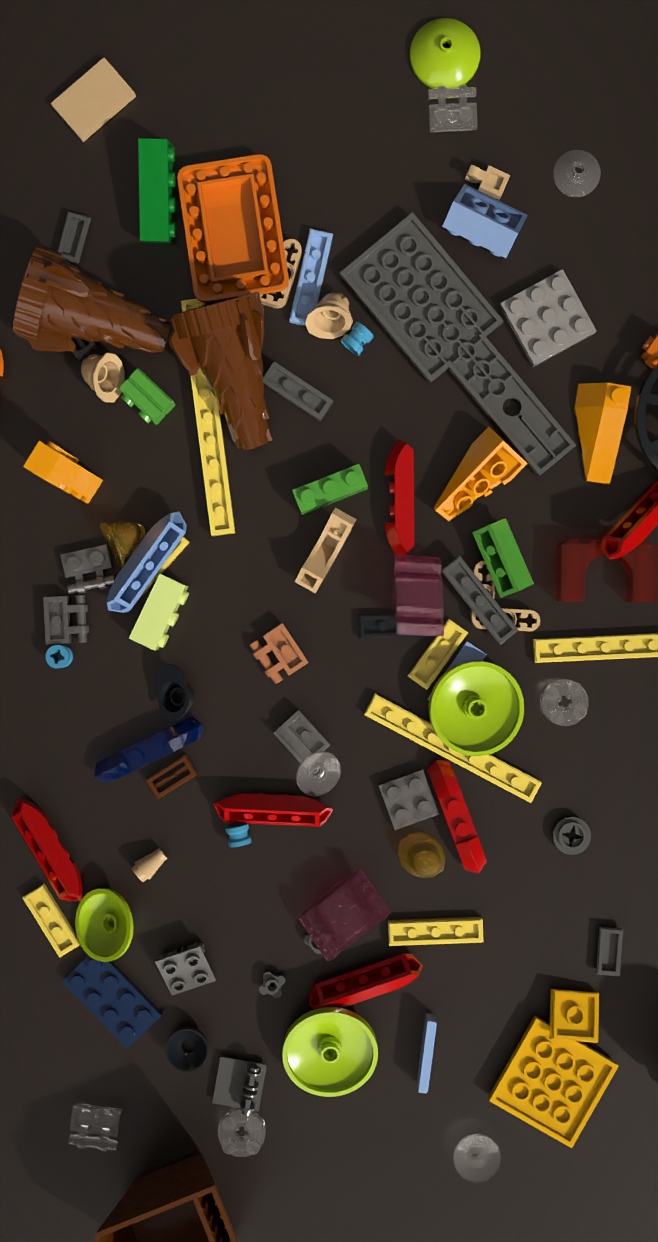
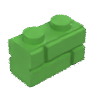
(146, 396)

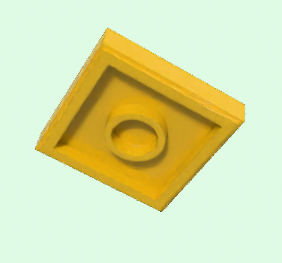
(574, 1015)

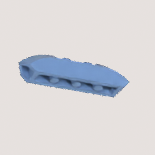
(145, 562)

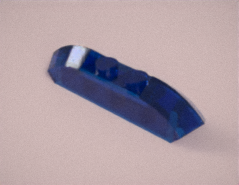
(149, 750)

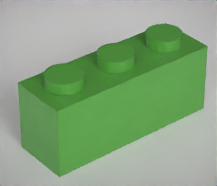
(330, 489)
(503, 558)

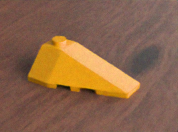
(600, 420)
(482, 469)

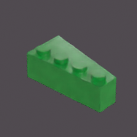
(156, 190)

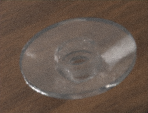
(574, 183)
(323, 779)
(477, 1168)

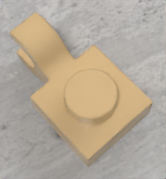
(491, 182)

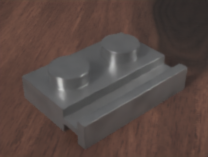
(301, 736)

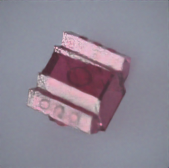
(418, 595)
(344, 914)

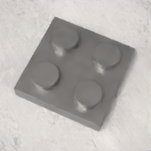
(408, 799)

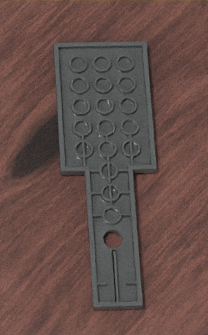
(444, 326)

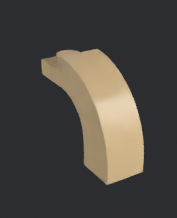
(325, 550)

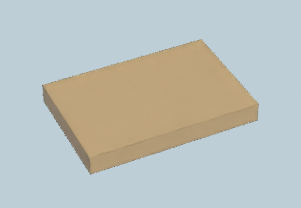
(93, 99)

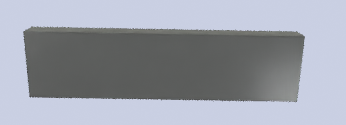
(479, 600)

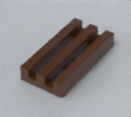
(188, 766)

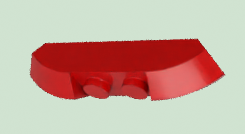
(401, 467)
(633, 526)
(272, 809)
(457, 816)
(47, 850)
(365, 982)

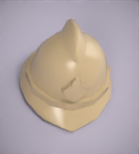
(330, 317)
(104, 375)

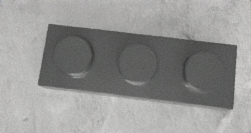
(297, 391)

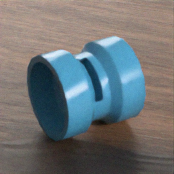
(357, 338)

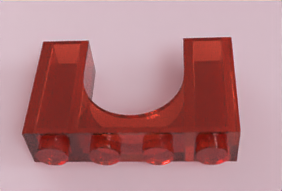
(575, 558)

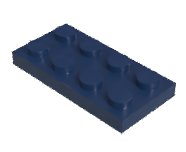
(112, 999)

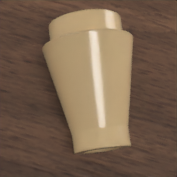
(149, 864)

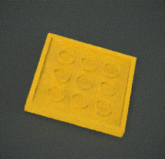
(553, 1083)

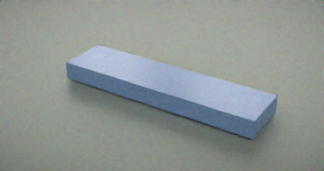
(311, 275)

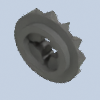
(577, 844)

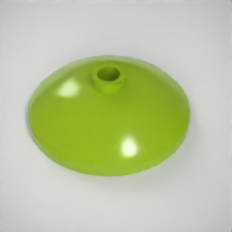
(441, 65)
(104, 924)

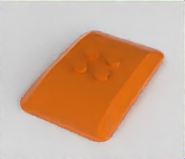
(232, 228)

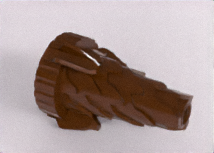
(65, 303)
(227, 347)

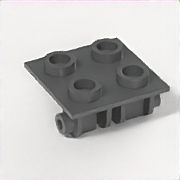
(185, 968)
(239, 1084)

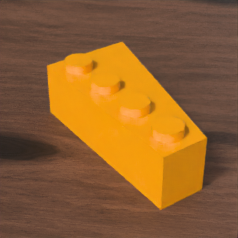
(62, 471)

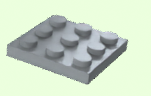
(547, 318)

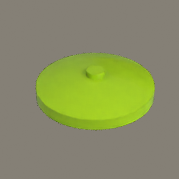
(476, 708)
(330, 1051)

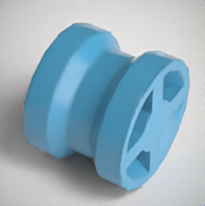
(64, 657)
(238, 835)

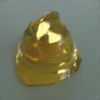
(122, 538)
(421, 855)

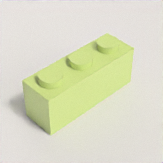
(159, 612)

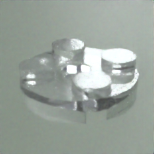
(553, 694)
(241, 1145)

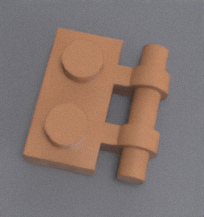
(284, 648)

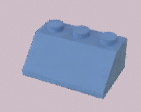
(484, 221)

